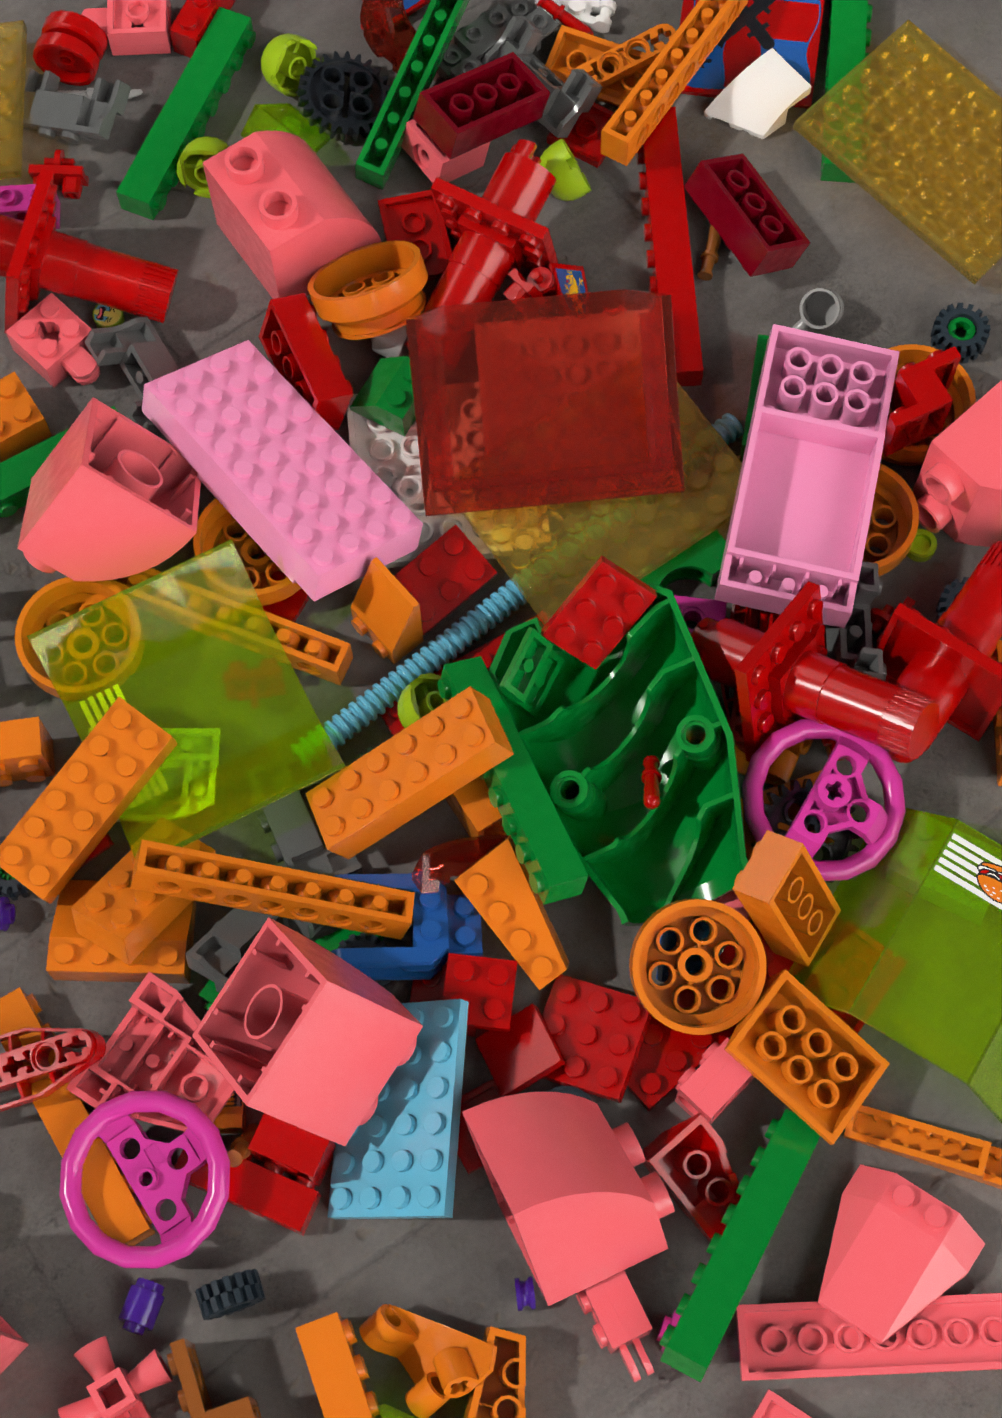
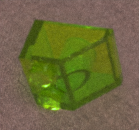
(286, 119)

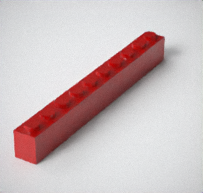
(670, 241)

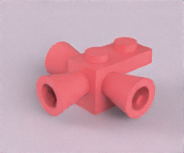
(115, 1390)

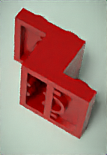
(920, 400)
(482, 982)

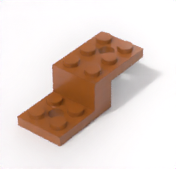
(194, 1393)

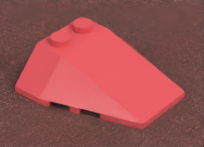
(155, 1053)
(892, 1253)

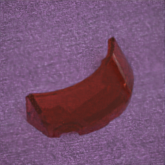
(387, 29)
(451, 860)

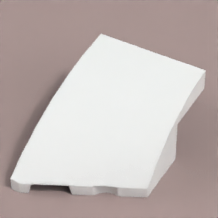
(760, 96)

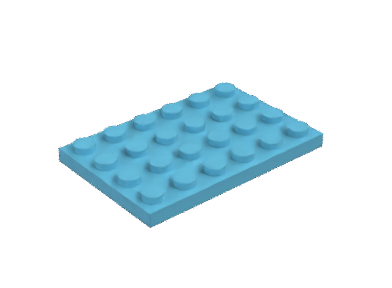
(408, 1150)

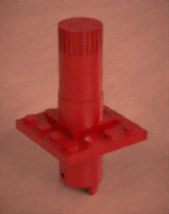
(494, 228)
(41, 257)
(953, 656)
(790, 675)

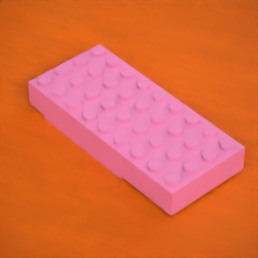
(280, 469)
(808, 473)

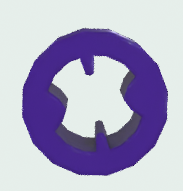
(525, 1293)

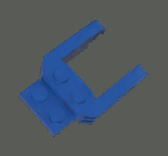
(439, 927)

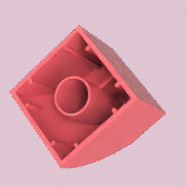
(283, 210)
(963, 476)
(109, 500)
(306, 1034)
(569, 1188)

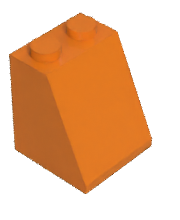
(475, 810)

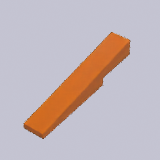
(927, 1145)

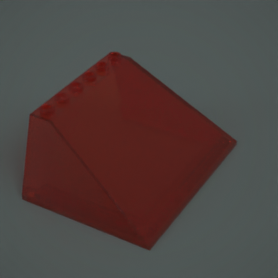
(546, 400)

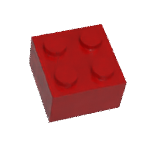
(292, 1149)

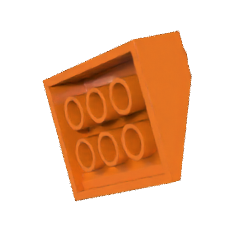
(79, 959)
(806, 1055)

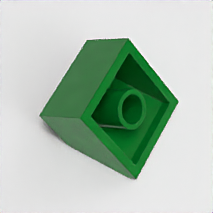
(388, 395)

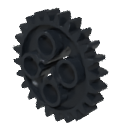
(317, 93)
(778, 812)

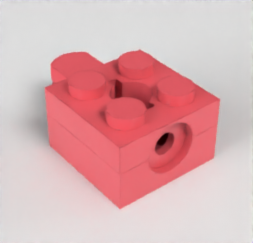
(120, 24)
(432, 158)
(54, 343)
(713, 1084)
(618, 1320)

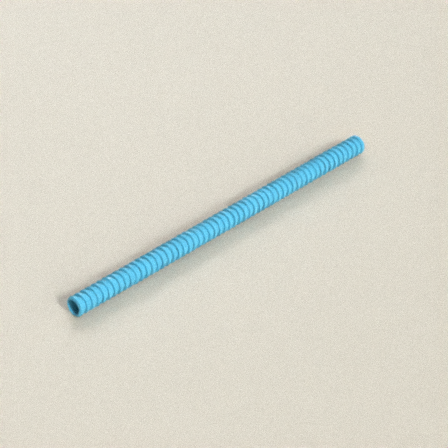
(451, 642)

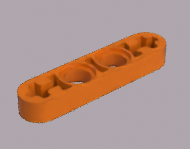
(621, 55)

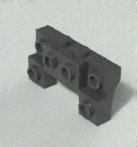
(481, 35)
(565, 99)
(71, 114)
(140, 355)
(854, 642)
(298, 840)
(229, 939)

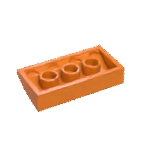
(577, 47)

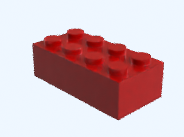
(304, 357)

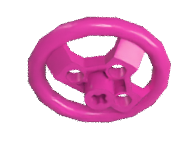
(878, 830)
(116, 1127)

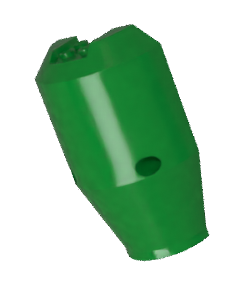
(593, 744)

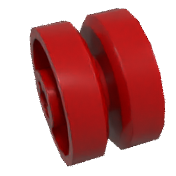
(70, 47)

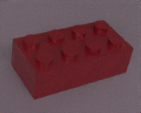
(481, 105)
(746, 214)

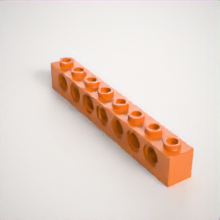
(667, 77)
(304, 647)
(272, 889)

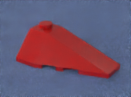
(695, 1172)

